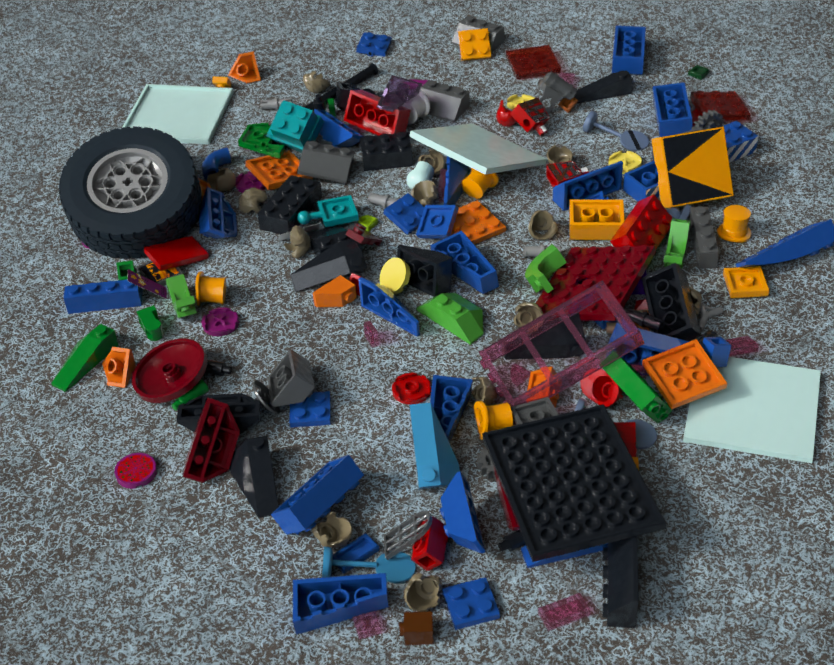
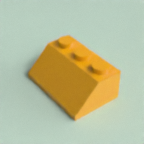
(595, 219)

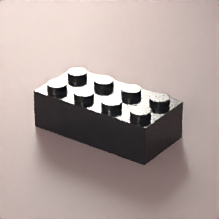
(282, 209)

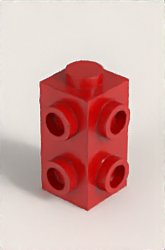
(430, 548)

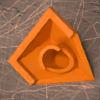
(245, 68)
(119, 366)

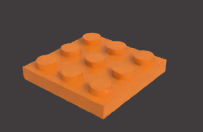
(274, 171)
(477, 223)
(684, 374)

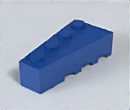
(468, 262)
(654, 344)
(336, 599)

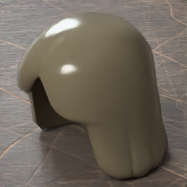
(223, 180)
(542, 221)

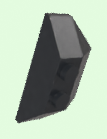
(243, 408)

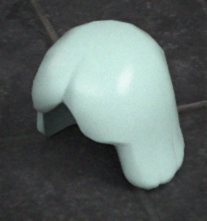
(422, 172)

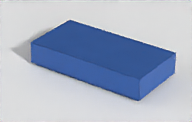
(356, 551)

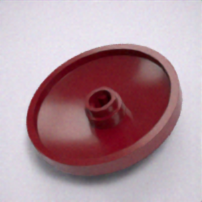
(169, 370)

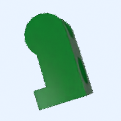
(122, 269)
(150, 323)

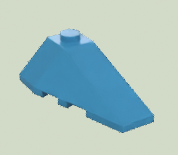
(433, 454)

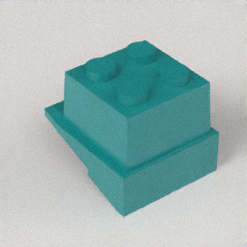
(295, 126)

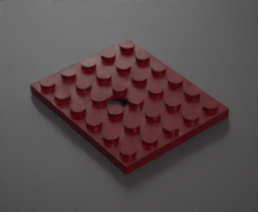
(616, 266)

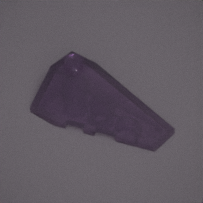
(398, 93)

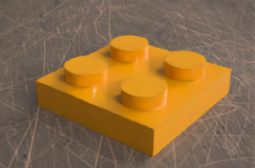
(474, 44)
(745, 282)

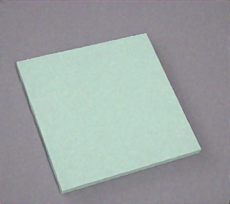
(181, 111)
(478, 148)
(761, 411)

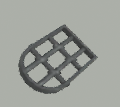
(417, 535)

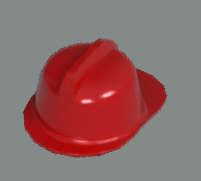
(601, 388)

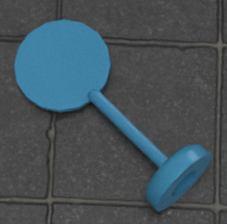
(397, 569)

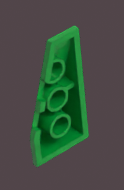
(85, 356)

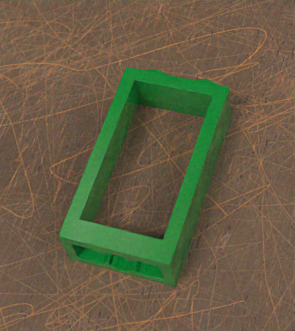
(638, 390)

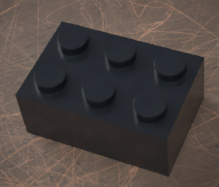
(386, 151)

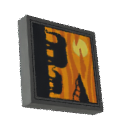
(151, 272)

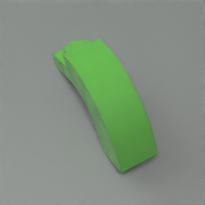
(677, 242)
(543, 267)
(180, 297)

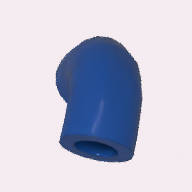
(214, 161)

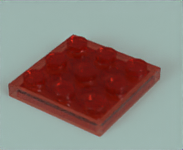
(532, 62)
(725, 103)

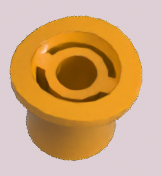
(477, 183)
(735, 224)
(210, 289)
(492, 416)

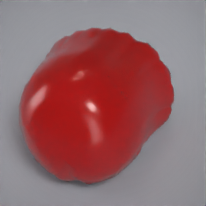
(504, 117)

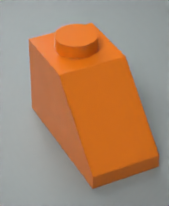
(335, 293)

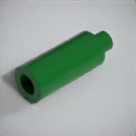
(198, 390)

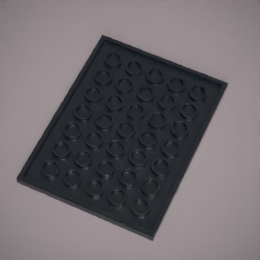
(571, 483)

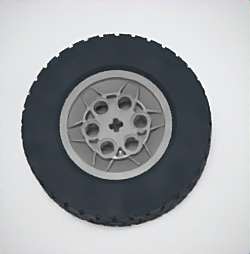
(130, 191)

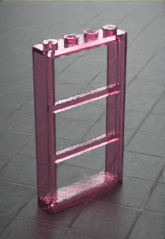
(580, 369)

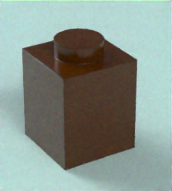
(417, 628)

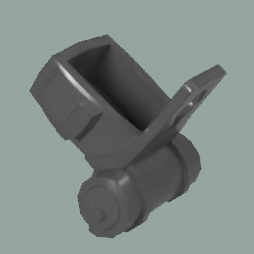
(555, 88)

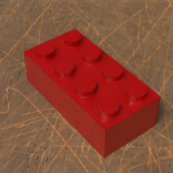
(363, 113)
(644, 225)

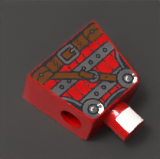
(531, 116)
(563, 171)

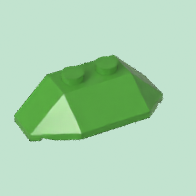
(455, 315)

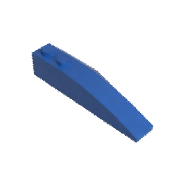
(798, 244)

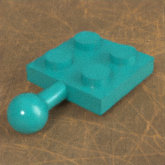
(332, 211)

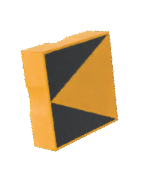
(692, 167)

